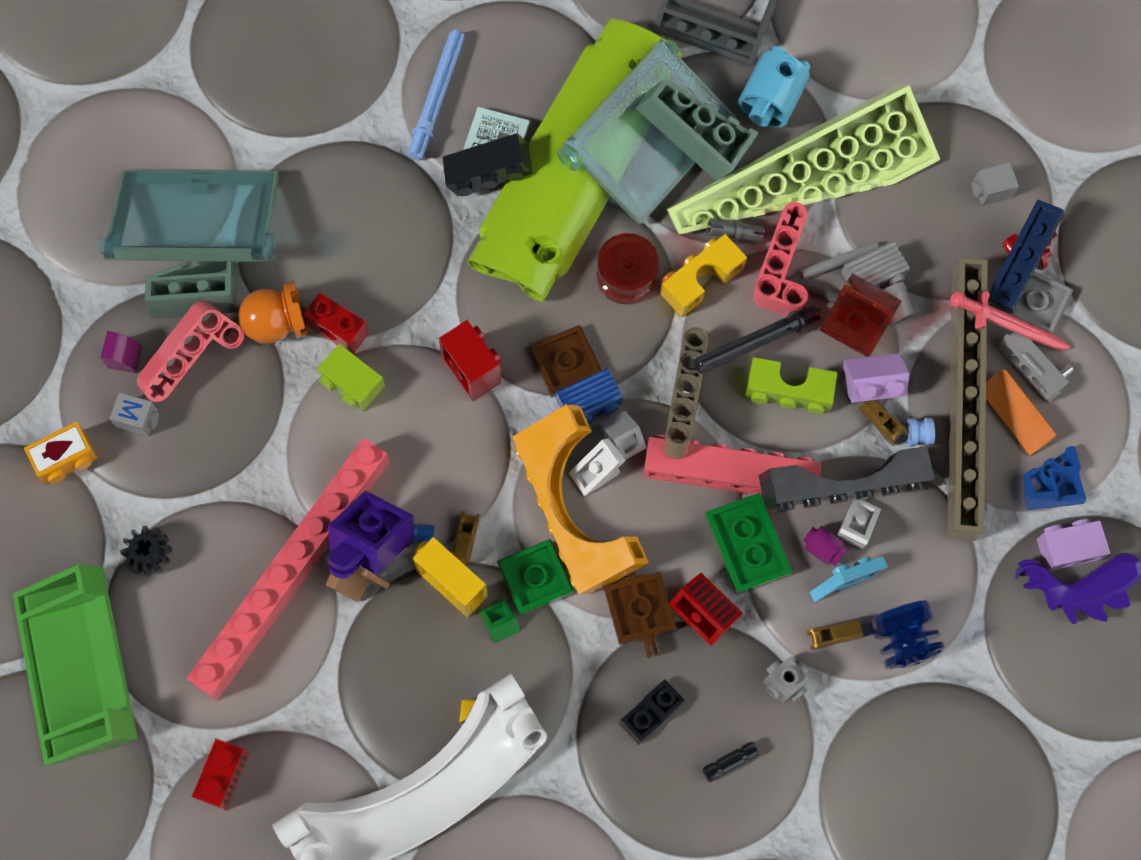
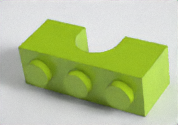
(767, 386)

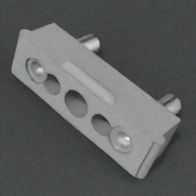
(1034, 365)

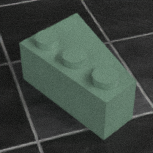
(178, 288)

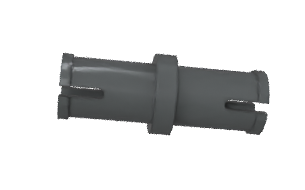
(735, 230)

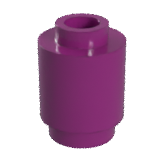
(824, 545)

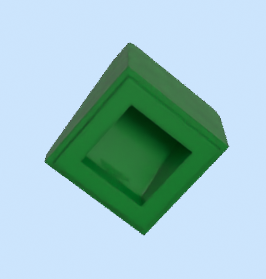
(499, 620)

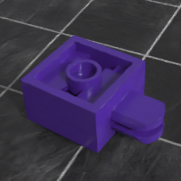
(368, 536)

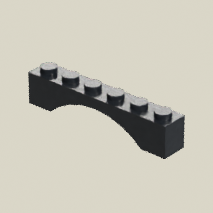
(795, 486)

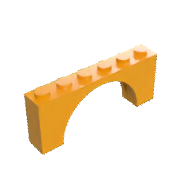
(544, 453)

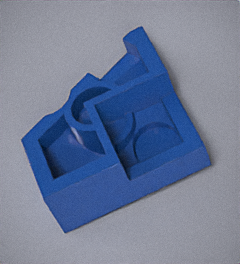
(1054, 483)

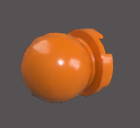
(272, 314)

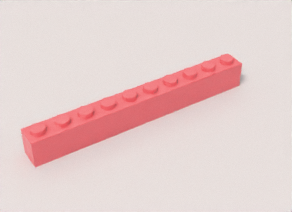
(286, 572)

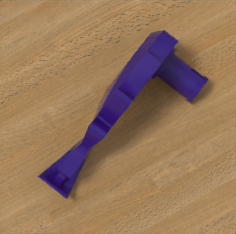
(1100, 586)

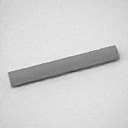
(837, 261)

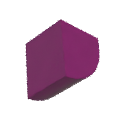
(121, 352)

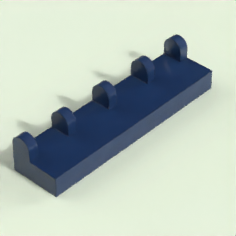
(1025, 255)

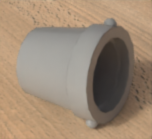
(905, 309)

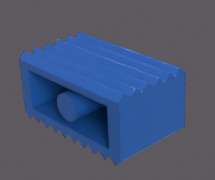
(594, 394)

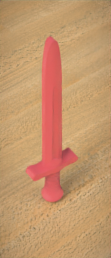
(986, 312)

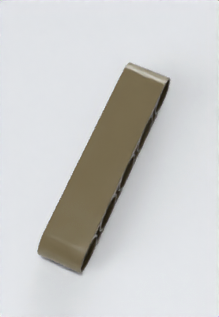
(685, 403)

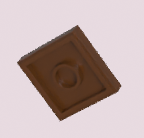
(564, 359)

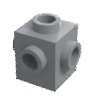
(783, 690)

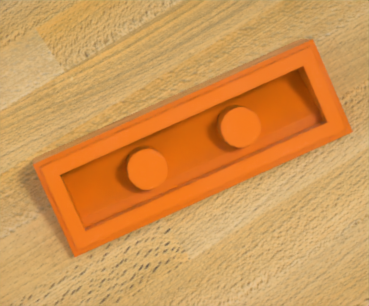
(1018, 413)

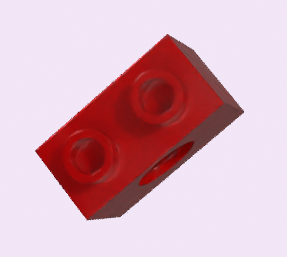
(336, 323)

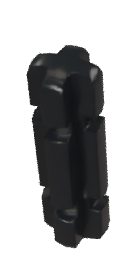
(730, 761)

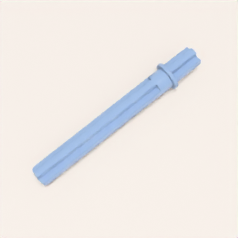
(423, 132)

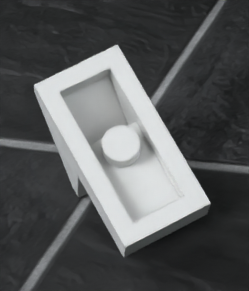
(597, 467)
(858, 523)

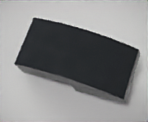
(651, 711)

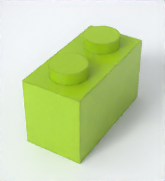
(350, 378)

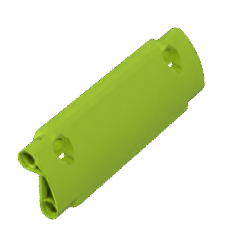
(554, 202)

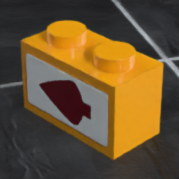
(61, 453)

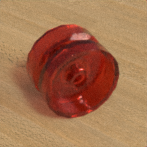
(627, 268)

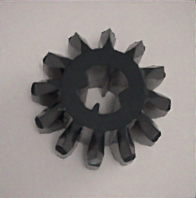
(135, 553)

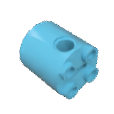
(774, 88)

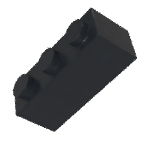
(487, 165)

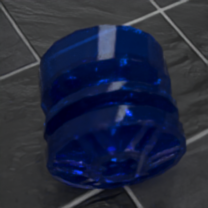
(907, 635)

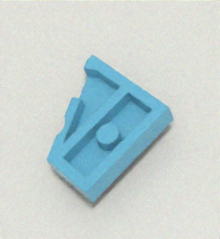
(847, 576)

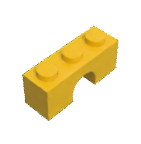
(719, 259)

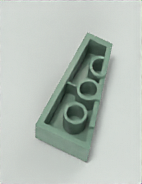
(697, 128)

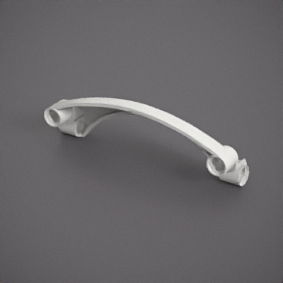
(467, 771)

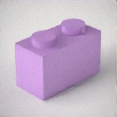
(875, 377)
(1073, 545)

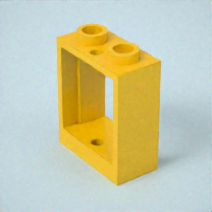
(449, 576)

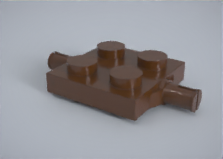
(640, 609)

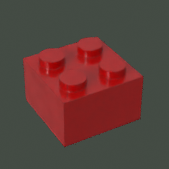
(470, 359)

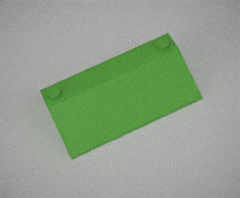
(74, 665)

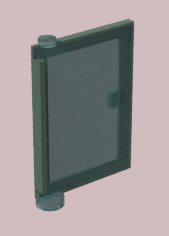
(624, 148)
(193, 216)

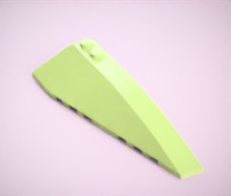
(845, 155)

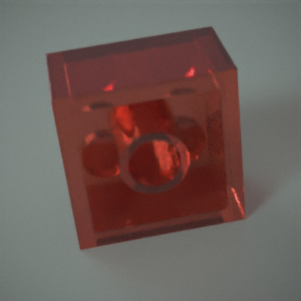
(860, 315)

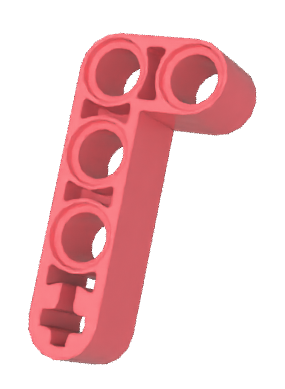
(782, 256)
(187, 353)

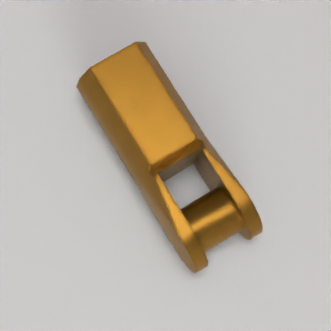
(879, 417)
(464, 541)
(838, 633)

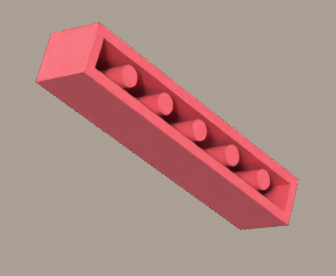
(717, 466)

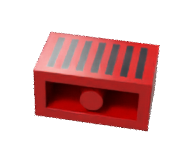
(705, 608)
(220, 774)

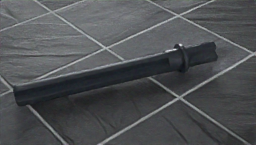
(792, 323)

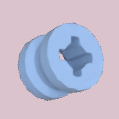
(920, 432)

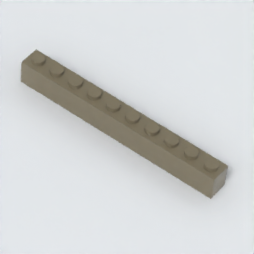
(967, 407)

